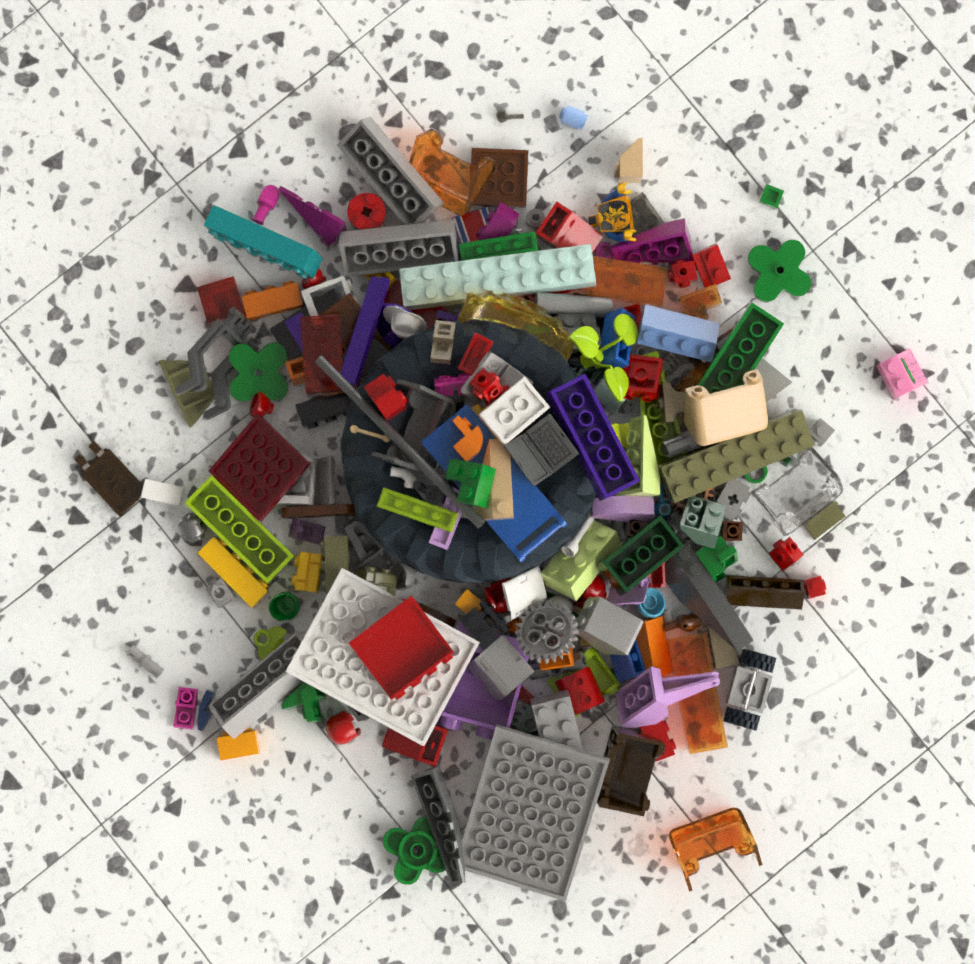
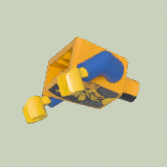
(615, 215)

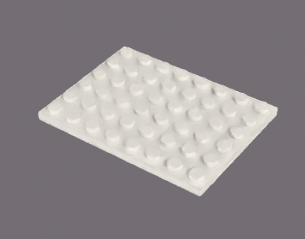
(335, 668)

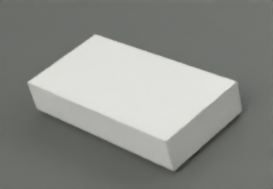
(161, 492)

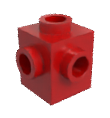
(687, 268)
(486, 386)
(785, 553)

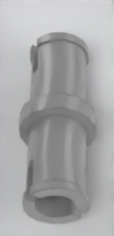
(145, 661)

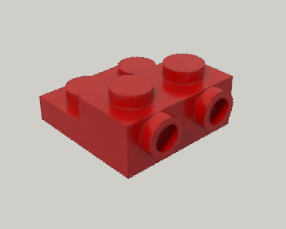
(643, 377)

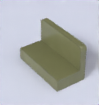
(824, 520)

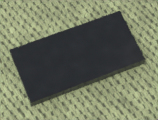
(284, 336)

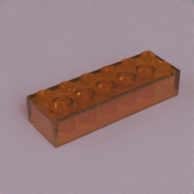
(702, 711)

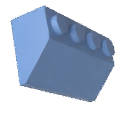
(678, 333)

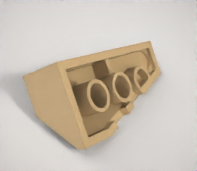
(501, 496)

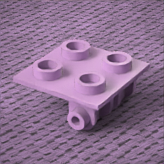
(634, 596)

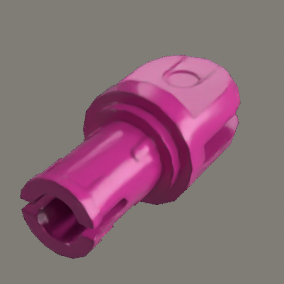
(266, 202)

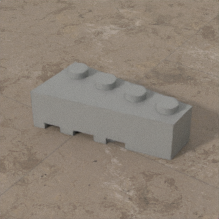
(772, 379)

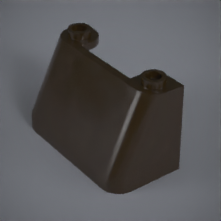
(628, 770)

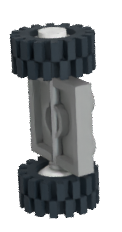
(749, 689)

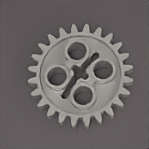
(552, 616)

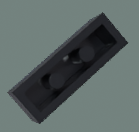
(323, 409)

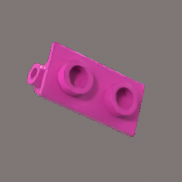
(447, 384)

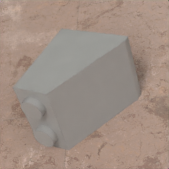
(608, 626)

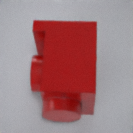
(814, 587)

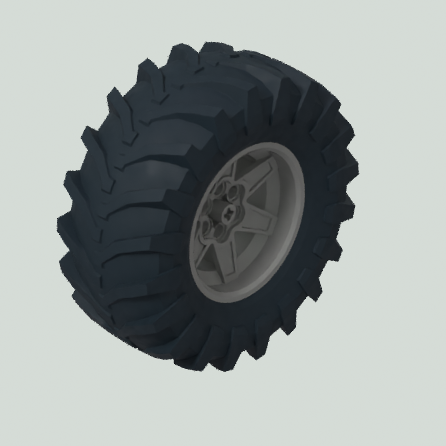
(474, 552)

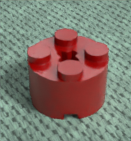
(365, 202)

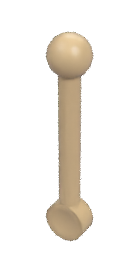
(354, 429)

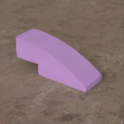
(624, 508)

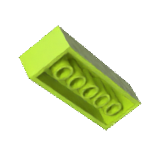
(240, 529)

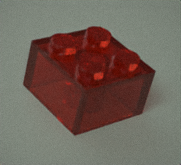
(219, 298)

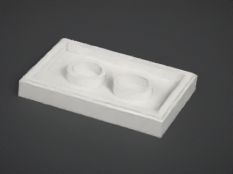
(513, 411)

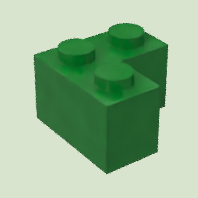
(475, 481)

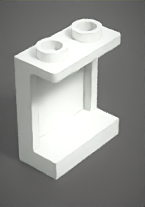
(308, 497)

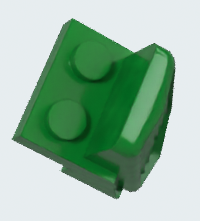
(306, 697)

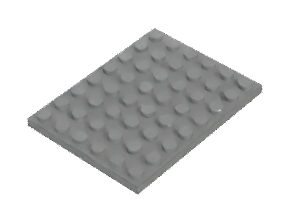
(532, 812)

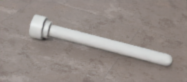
(571, 546)

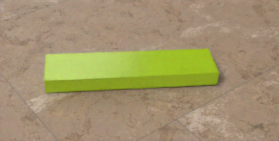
(417, 510)

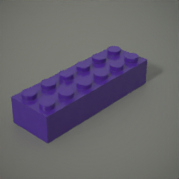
(593, 437)

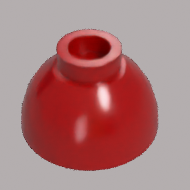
(318, 279)
(260, 405)

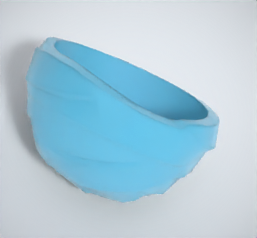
(653, 605)

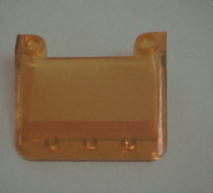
(449, 176)

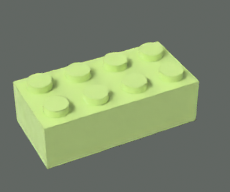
(574, 574)

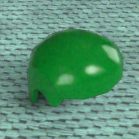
(284, 606)

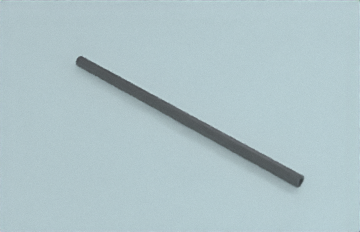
(405, 447)

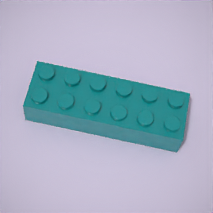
(263, 242)

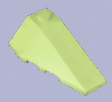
(643, 459)

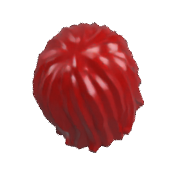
(495, 596)

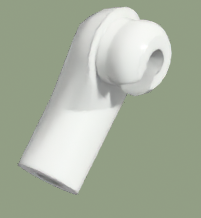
(405, 474)

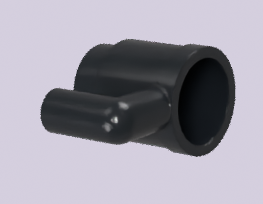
(432, 493)

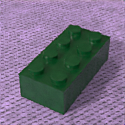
(640, 555)

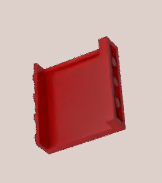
(402, 648)

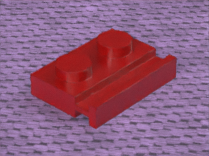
(711, 266)

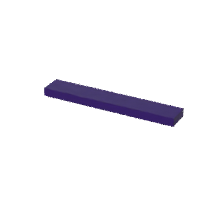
(364, 329)

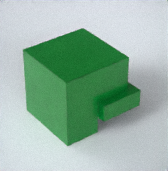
(718, 559)

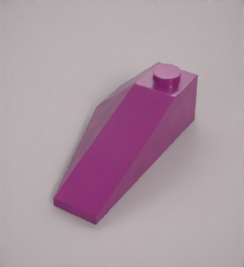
(323, 223)
(658, 245)

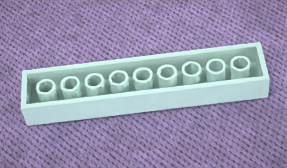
(513, 274)

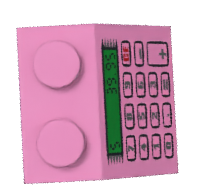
(901, 374)

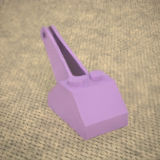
(648, 695)

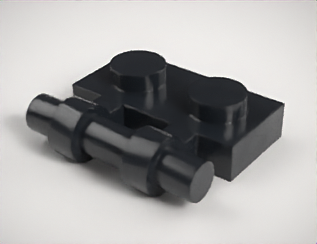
(478, 626)

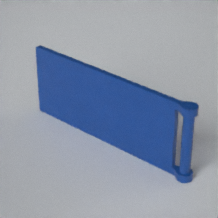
(529, 504)

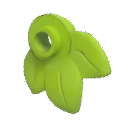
(274, 639)

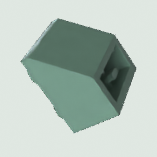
(703, 520)

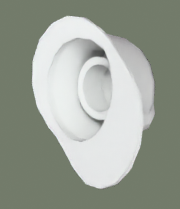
(403, 322)

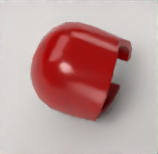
(340, 728)

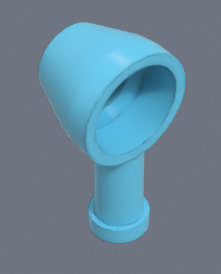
(662, 502)

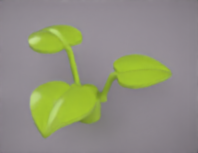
(586, 341)

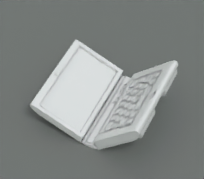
(523, 592)

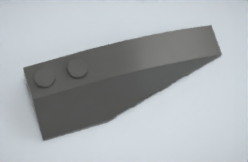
(701, 594)
(442, 821)

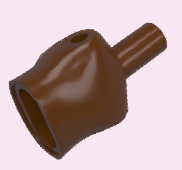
(685, 622)

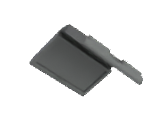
(541, 450)

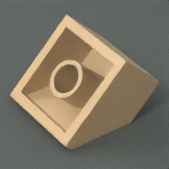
(630, 164)

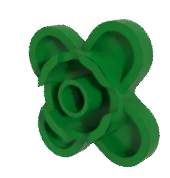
(770, 282)
(247, 360)
(410, 865)

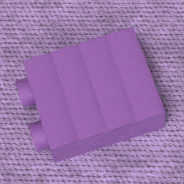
(473, 702)

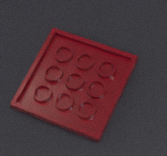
(259, 467)

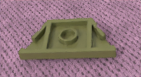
(191, 403)

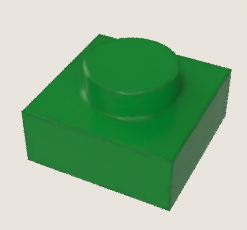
(771, 196)

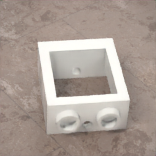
(320, 287)

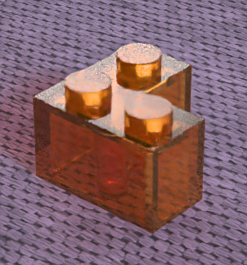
(699, 301)

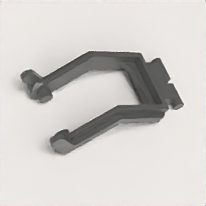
(235, 330)

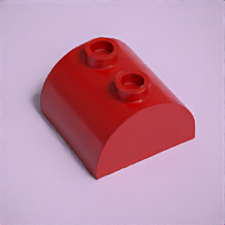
(582, 690)

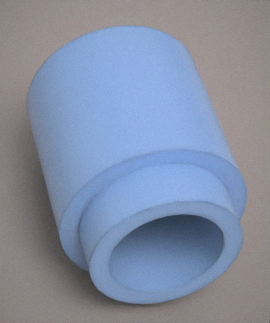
(573, 117)

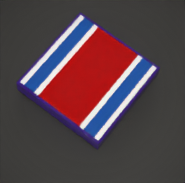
(469, 224)

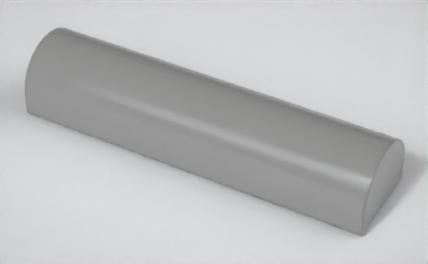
(573, 304)

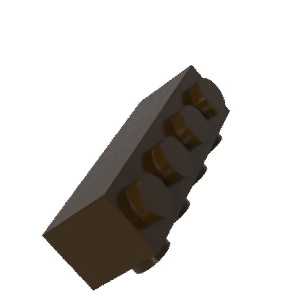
(766, 593)

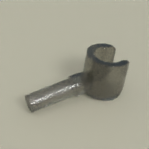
(503, 117)

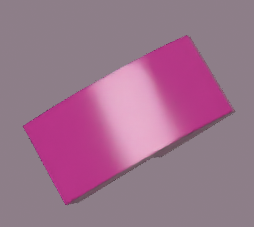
(185, 708)

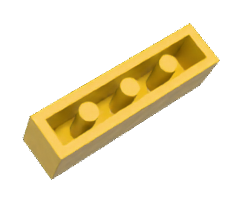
(233, 572)

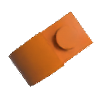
(472, 443)

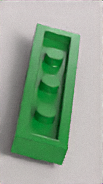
(499, 246)

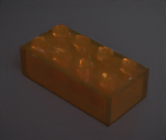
(629, 282)

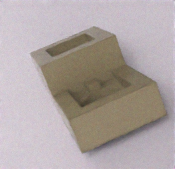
(443, 342)

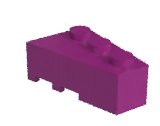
(499, 222)

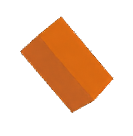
(653, 645)

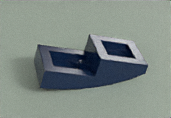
(204, 715)

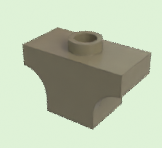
(670, 402)

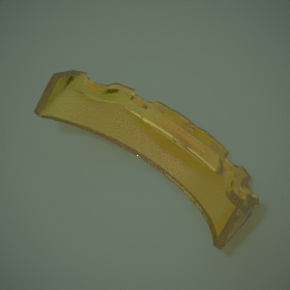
(518, 314)

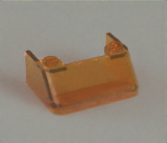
(710, 837)

